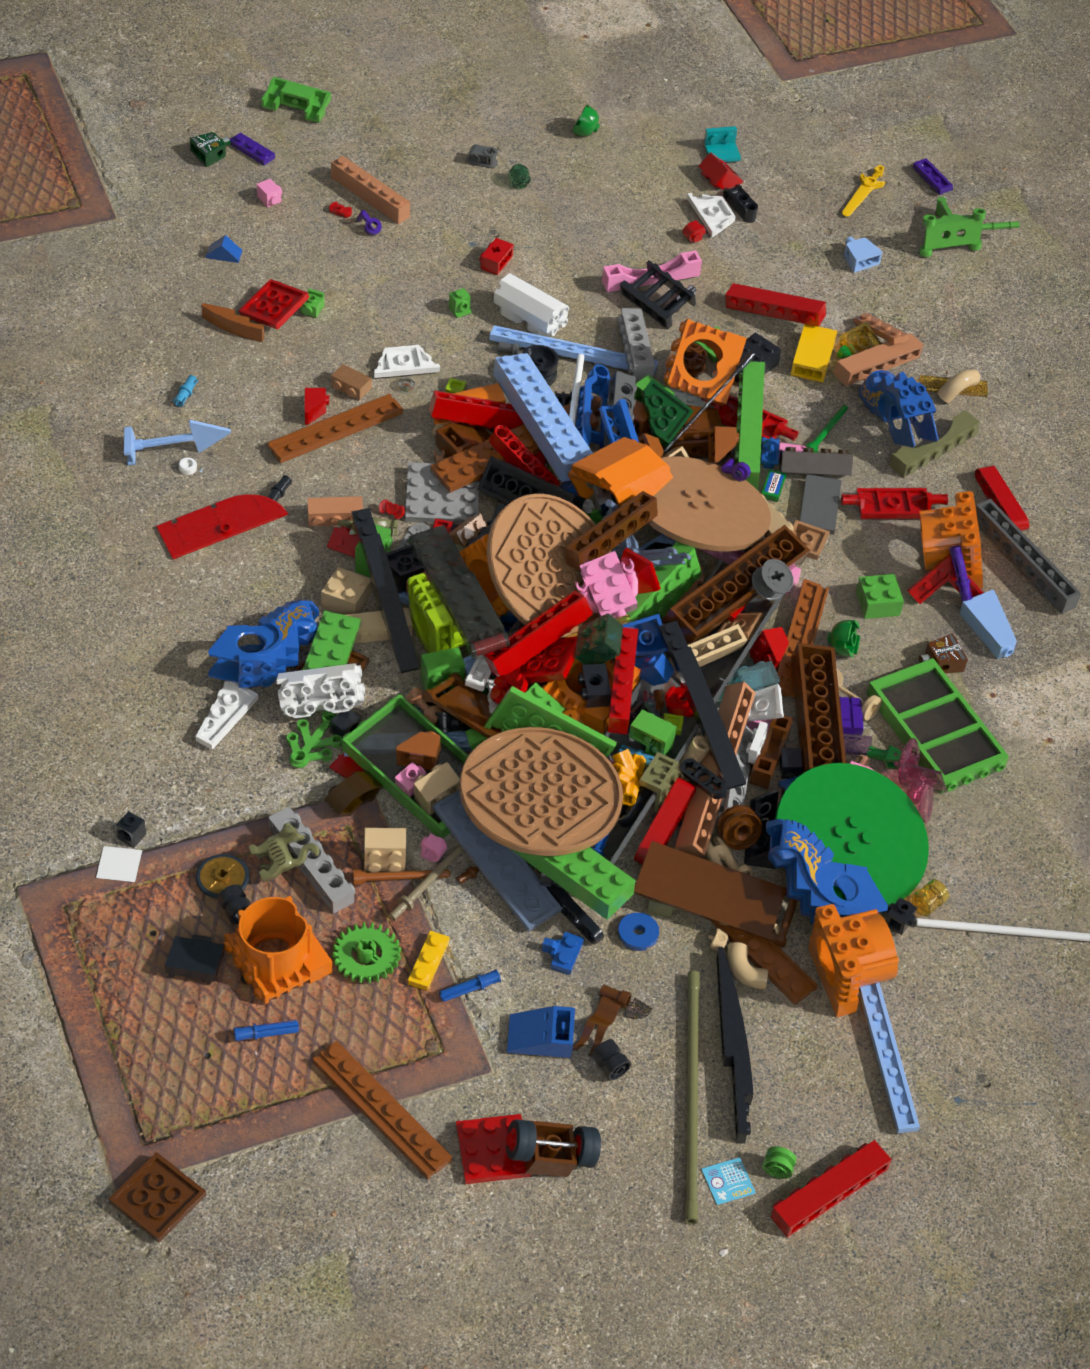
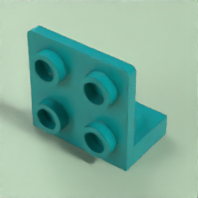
(722, 143)

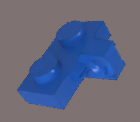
(563, 951)

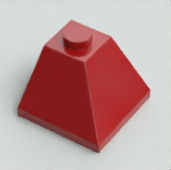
(644, 571)

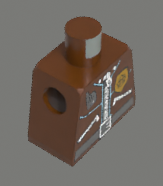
(946, 653)

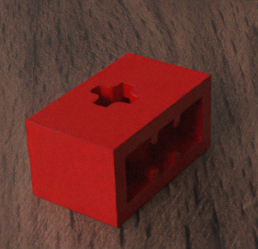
(496, 256)

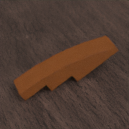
(235, 324)

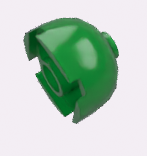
(587, 122)
(845, 638)

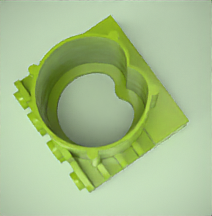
(431, 617)

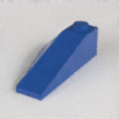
(649, 638)

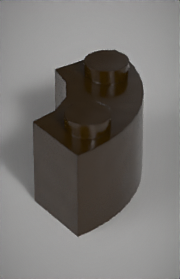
(353, 792)

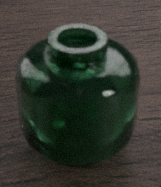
(519, 175)

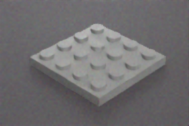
(430, 499)

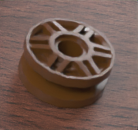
(695, 359)
(739, 827)

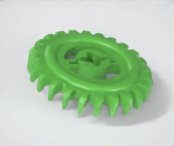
(364, 943)

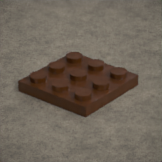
(157, 1197)

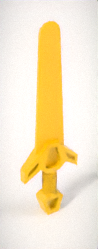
(868, 184)

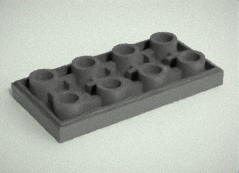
(821, 502)

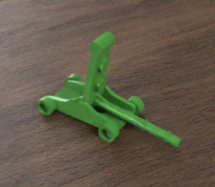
(954, 223)

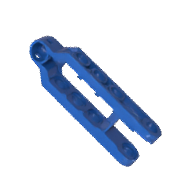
(596, 383)

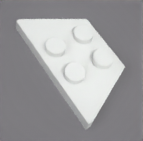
(712, 212)
(405, 361)

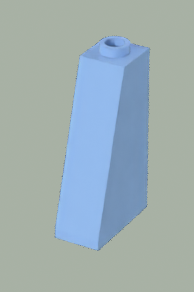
(989, 623)

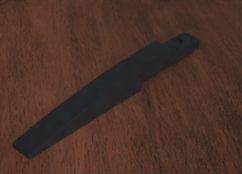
(385, 590)
(702, 705)
(734, 1046)

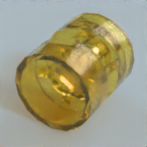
(930, 897)

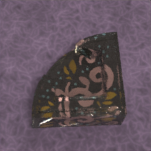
(637, 1010)

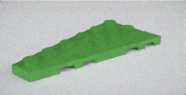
(524, 711)

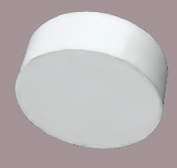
(187, 466)

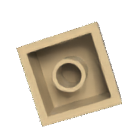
(346, 592)
(435, 786)
(385, 850)

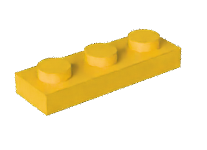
(428, 960)

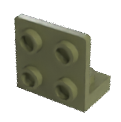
(660, 777)

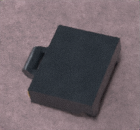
(194, 958)

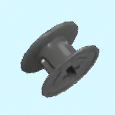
(772, 579)

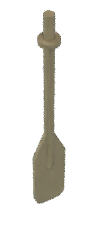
(406, 902)

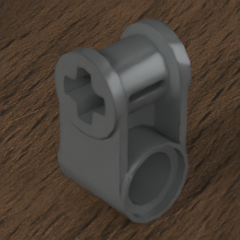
(482, 156)

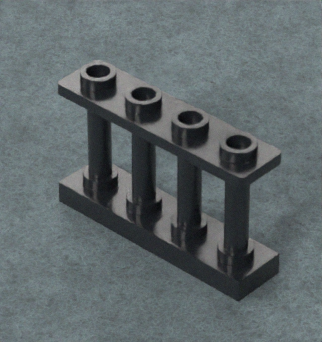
(651, 307)

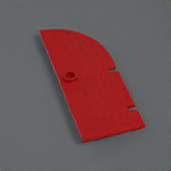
(214, 525)

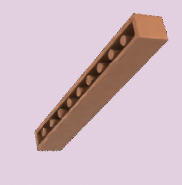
(703, 809)

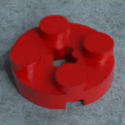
(504, 683)
(675, 704)

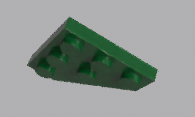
(664, 412)

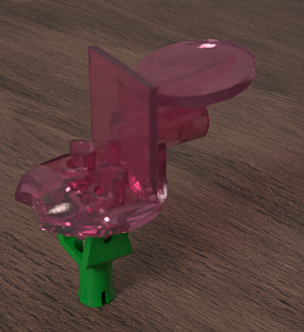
(917, 778)

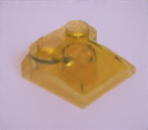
(859, 338)

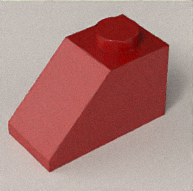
(315, 403)

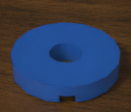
(638, 921)

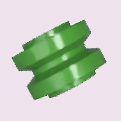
(779, 1162)

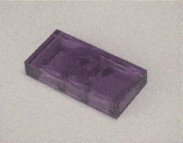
(857, 744)

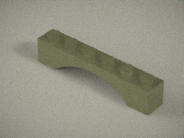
(908, 460)

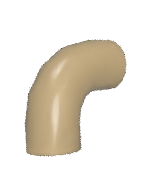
(958, 383)
(696, 750)
(741, 968)

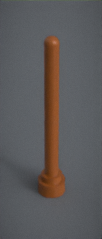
(361, 876)

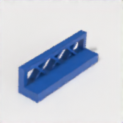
(623, 421)

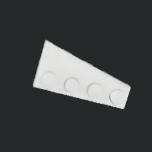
(225, 713)

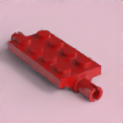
(772, 424)
(893, 502)

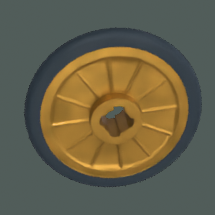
(210, 871)

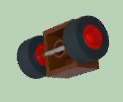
(552, 1147)

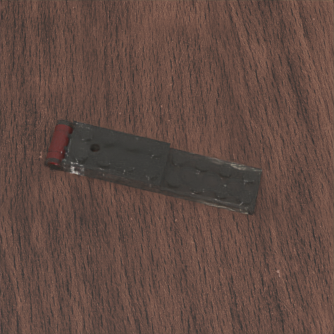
(459, 592)

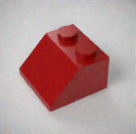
(719, 172)

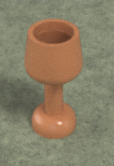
(415, 697)

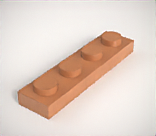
(882, 329)

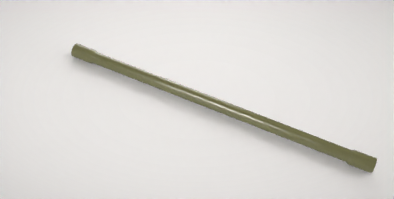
(691, 1203)

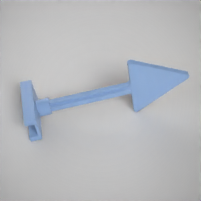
(202, 434)

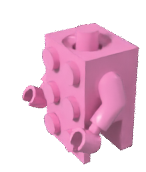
(607, 585)

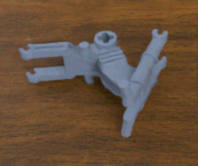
(659, 557)

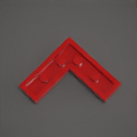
(936, 578)

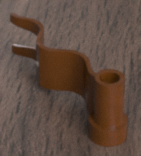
(604, 1015)

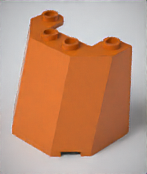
(622, 469)

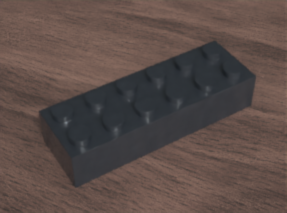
(510, 482)

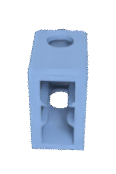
(861, 254)

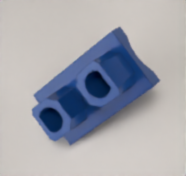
(770, 452)

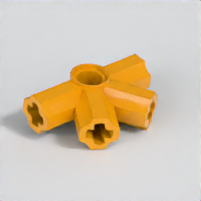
(629, 770)

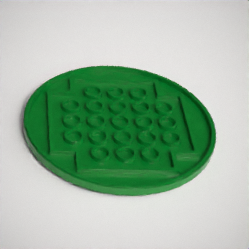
(863, 823)

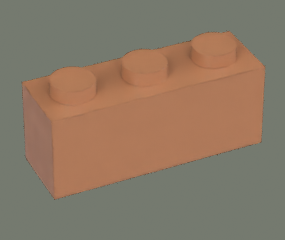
(331, 509)

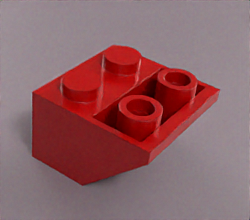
(769, 646)

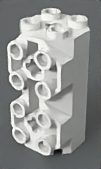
(525, 302)
(318, 689)

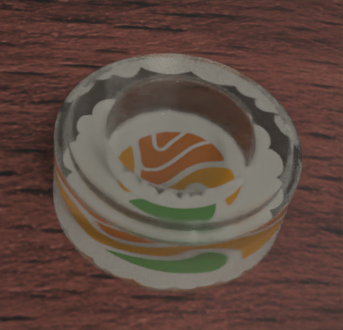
(406, 385)

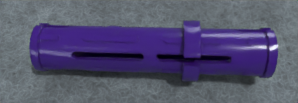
(962, 579)

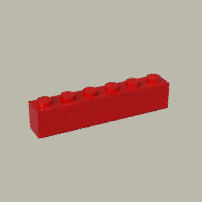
(775, 304)
(473, 411)
(540, 634)
(623, 683)
(830, 1188)

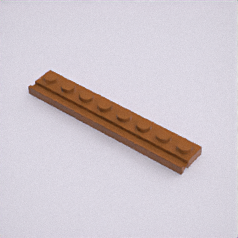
(335, 428)
(801, 629)
(781, 968)
(382, 1110)

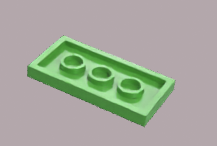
(332, 641)

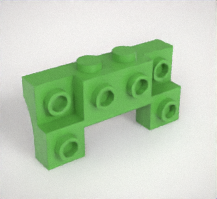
(296, 95)

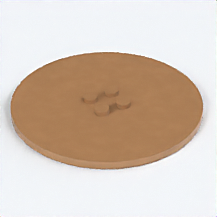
(709, 507)
(530, 557)
(541, 791)

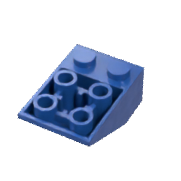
(542, 1032)

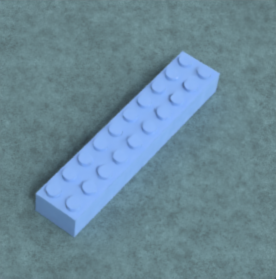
(541, 413)

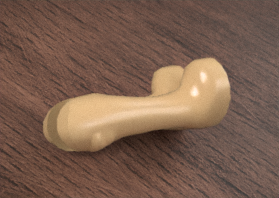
(722, 852)

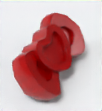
(340, 210)
(392, 509)

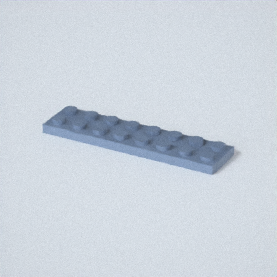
(500, 865)

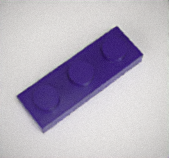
(252, 149)
(932, 176)

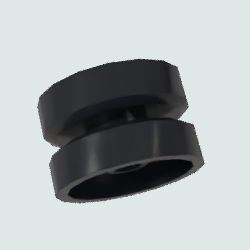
(545, 360)

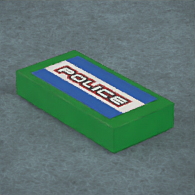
(774, 485)

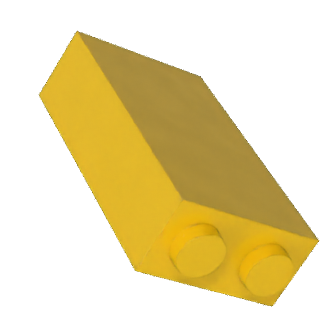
(813, 353)

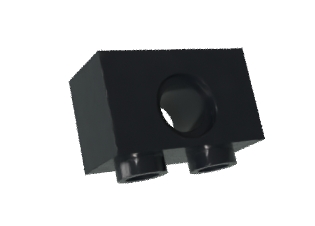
(595, 685)

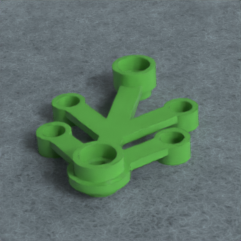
(312, 742)

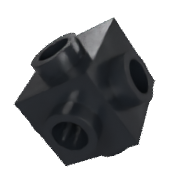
(901, 915)

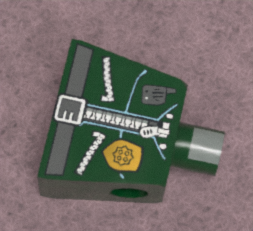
(209, 147)

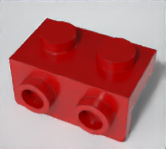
(343, 542)

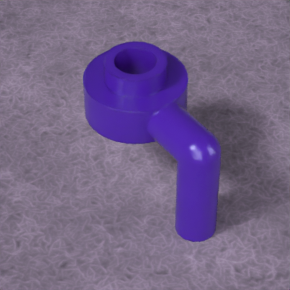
(368, 227)
(742, 467)

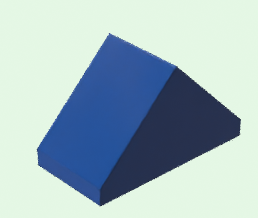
(224, 250)

